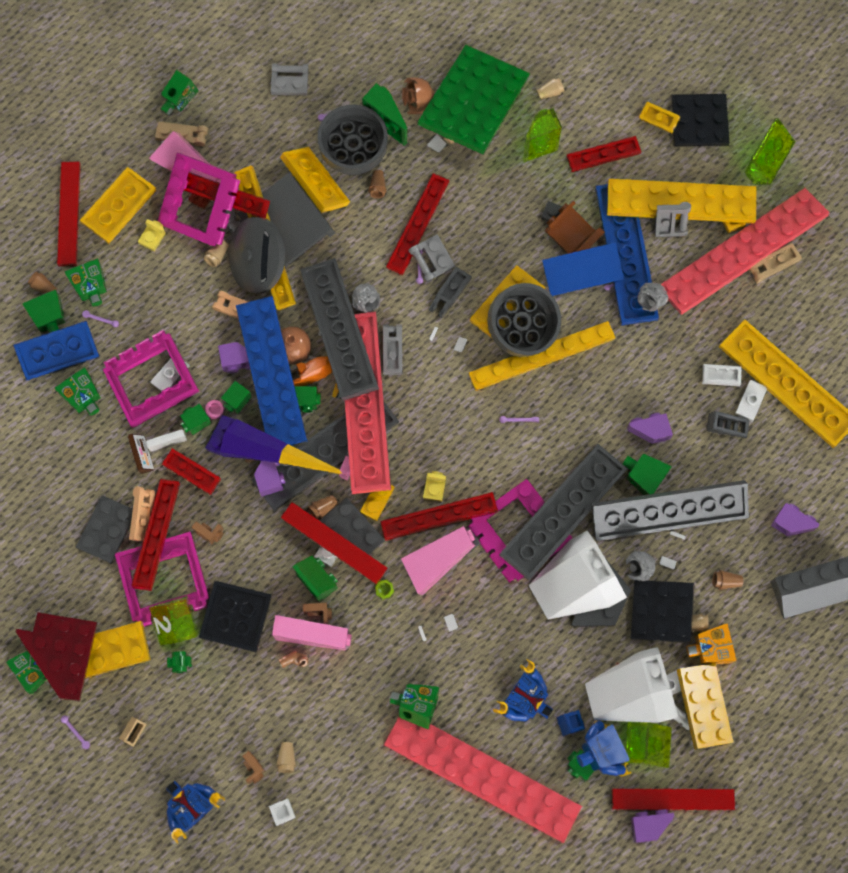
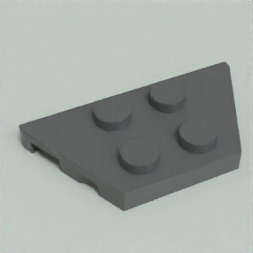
(605, 616)

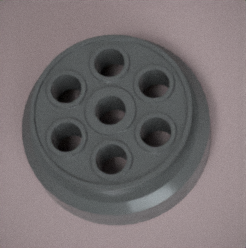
(359, 120)
(542, 306)

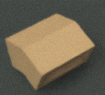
(129, 728)

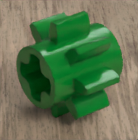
(179, 662)

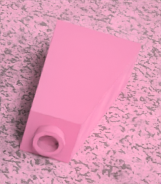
(174, 144)
(437, 558)
(310, 633)

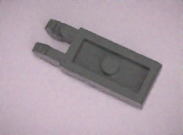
(450, 290)

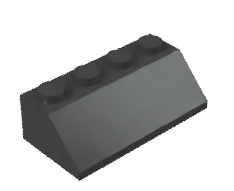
(812, 588)

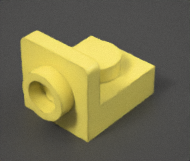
(152, 235)
(434, 486)

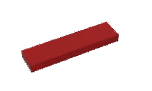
(603, 154)

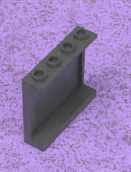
(295, 217)

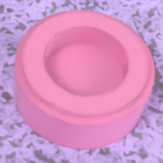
(214, 409)

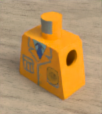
(713, 646)

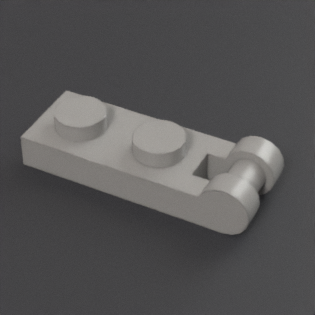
(392, 350)

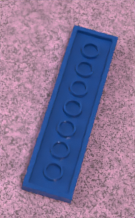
(633, 261)
(271, 371)

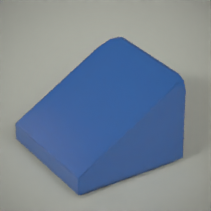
(570, 723)

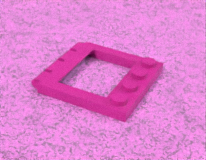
(223, 200)
(168, 396)
(491, 541)
(173, 547)

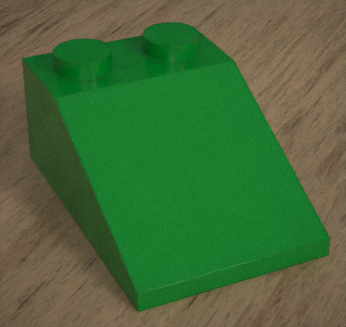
(381, 102)

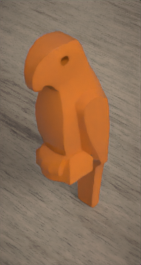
(313, 371)

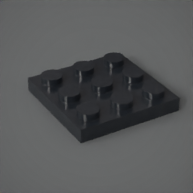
(701, 120)
(662, 611)
(235, 616)

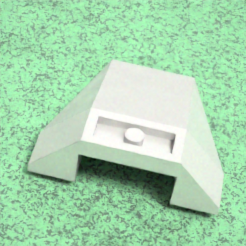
(577, 580)
(633, 691)

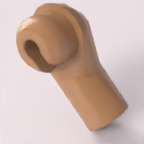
(294, 657)

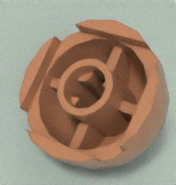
(417, 92)
(296, 344)

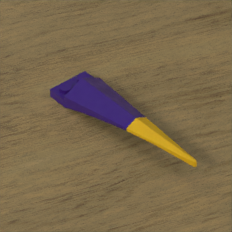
(244, 441)

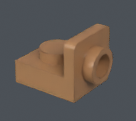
(204, 531)
(315, 609)
(252, 763)

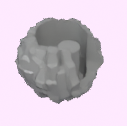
(652, 296)
(365, 298)
(641, 565)

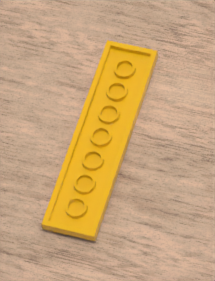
(707, 201)
(787, 382)

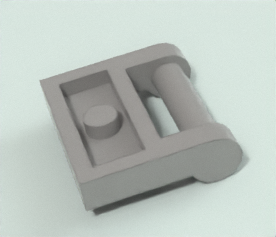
(289, 84)
(666, 220)
(437, 255)

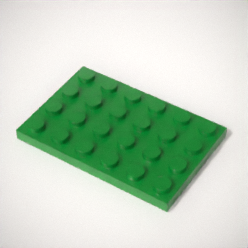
(474, 99)

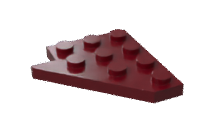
(61, 651)

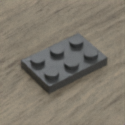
(353, 526)
(106, 529)

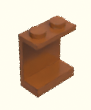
(571, 230)

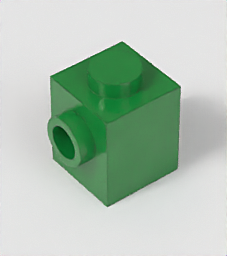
(235, 398)
(308, 398)
(194, 419)
(575, 769)

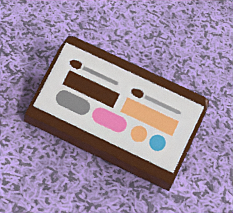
(141, 453)

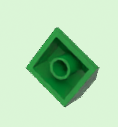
(315, 578)

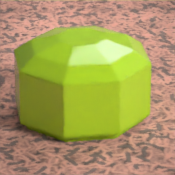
(384, 589)

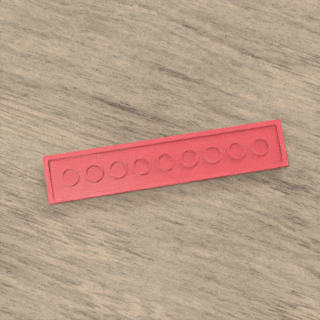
(744, 250)
(367, 422)
(485, 777)

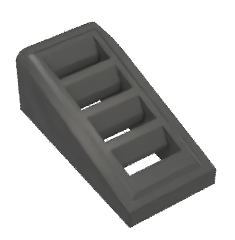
(716, 416)

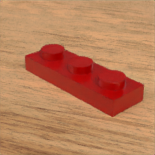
(191, 471)

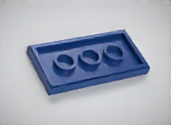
(583, 269)
(56, 350)

